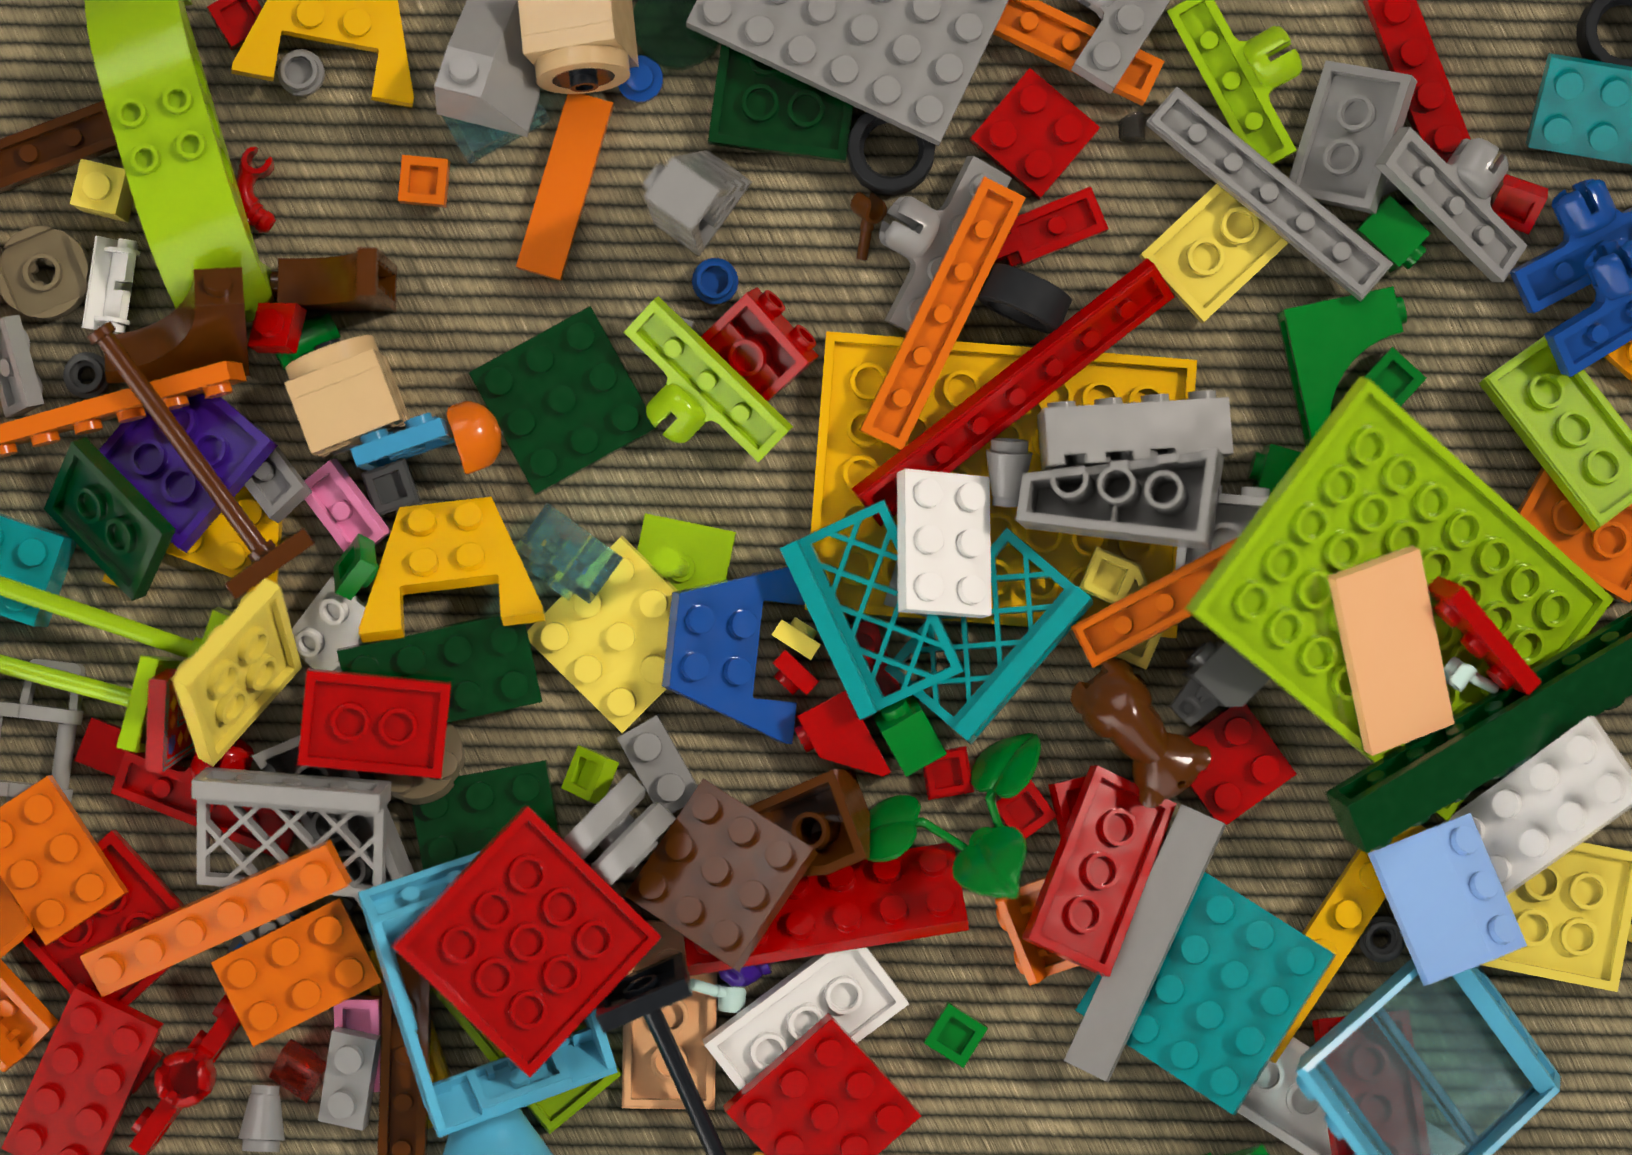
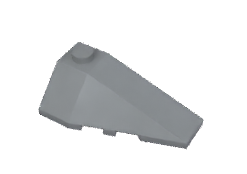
(485, 71)

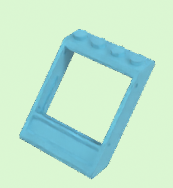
(492, 1087)

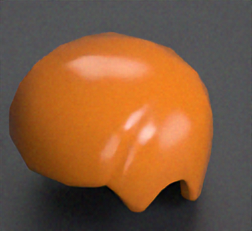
(475, 435)

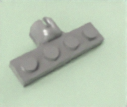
(1117, 38)
(1456, 196)
(929, 235)

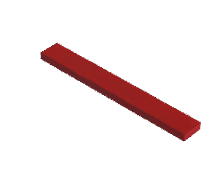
(1023, 383)

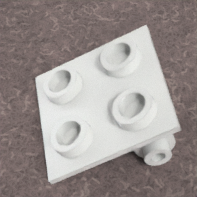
(326, 626)

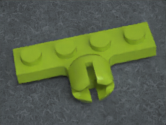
(1240, 73)
(702, 385)

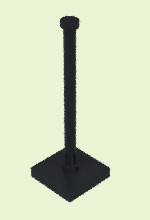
(645, 995)

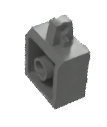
(1216, 679)

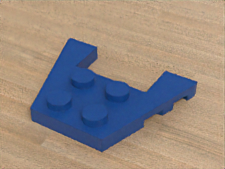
(716, 649)

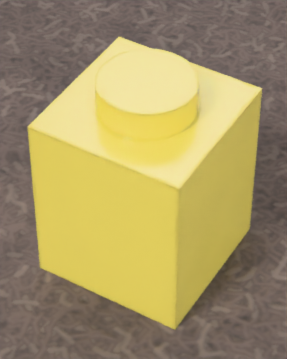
(102, 191)

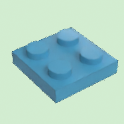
(420, 436)

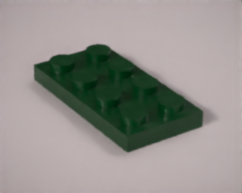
(482, 659)

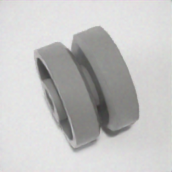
(617, 832)

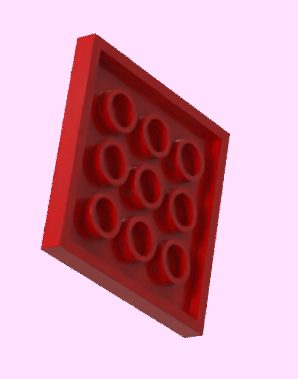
(526, 941)

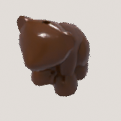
(1121, 709)

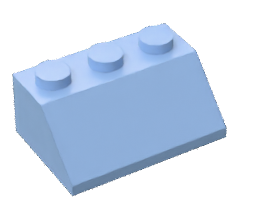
(1447, 899)

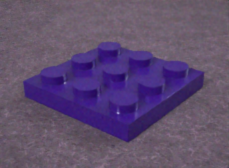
(157, 471)

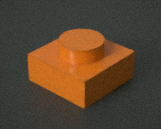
(424, 181)

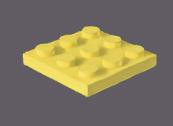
(616, 642)
(237, 671)
(1575, 918)

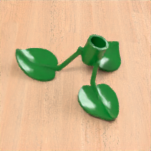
(994, 855)

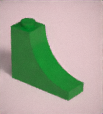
(1326, 339)

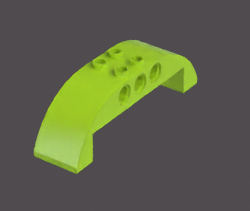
(172, 145)

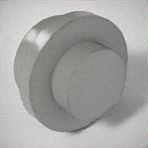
(301, 72)

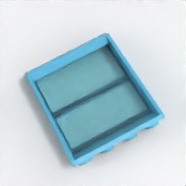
(1428, 1069)

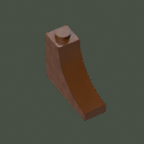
(338, 283)
(196, 334)

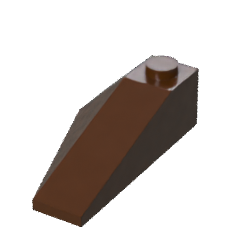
(827, 816)

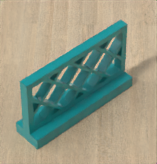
(835, 628)
(1022, 659)

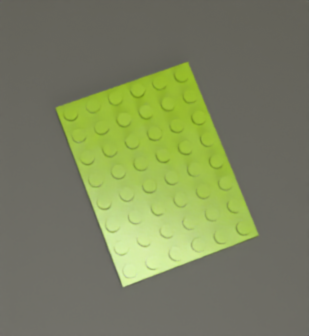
(1357, 494)

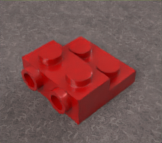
(762, 342)

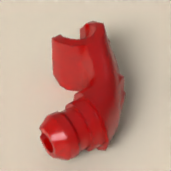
(246, 178)

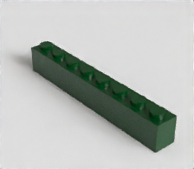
(1485, 740)

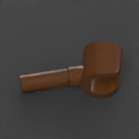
(872, 211)

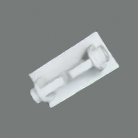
(110, 283)

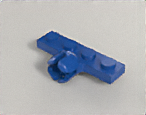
(1587, 223)
(1607, 321)

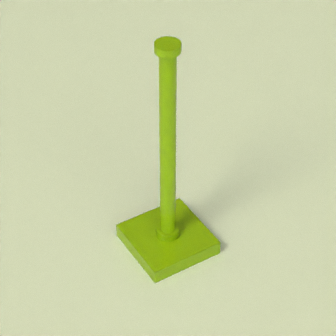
(686, 551)
(109, 621)
(136, 699)

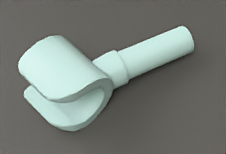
(1460, 674)
(729, 998)

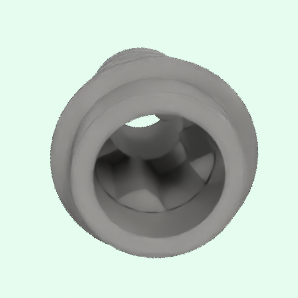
(1006, 463)
(263, 1120)

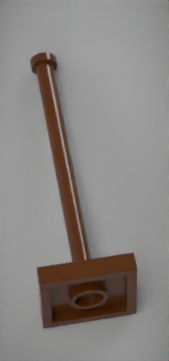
(264, 554)

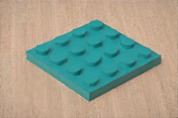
(1225, 994)

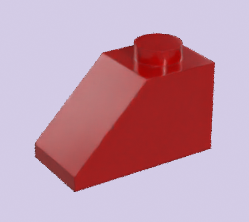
(840, 736)

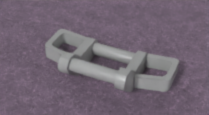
(67, 726)

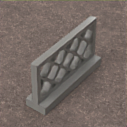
(285, 793)

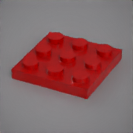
(145, 901)
(822, 1099)

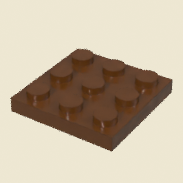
(721, 874)

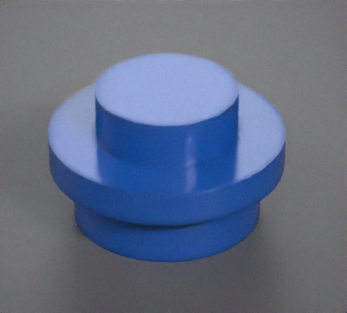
(644, 81)
(715, 281)

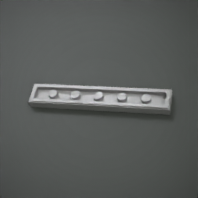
(1269, 194)
(1146, 943)

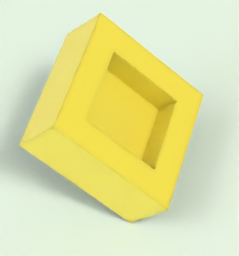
(798, 636)

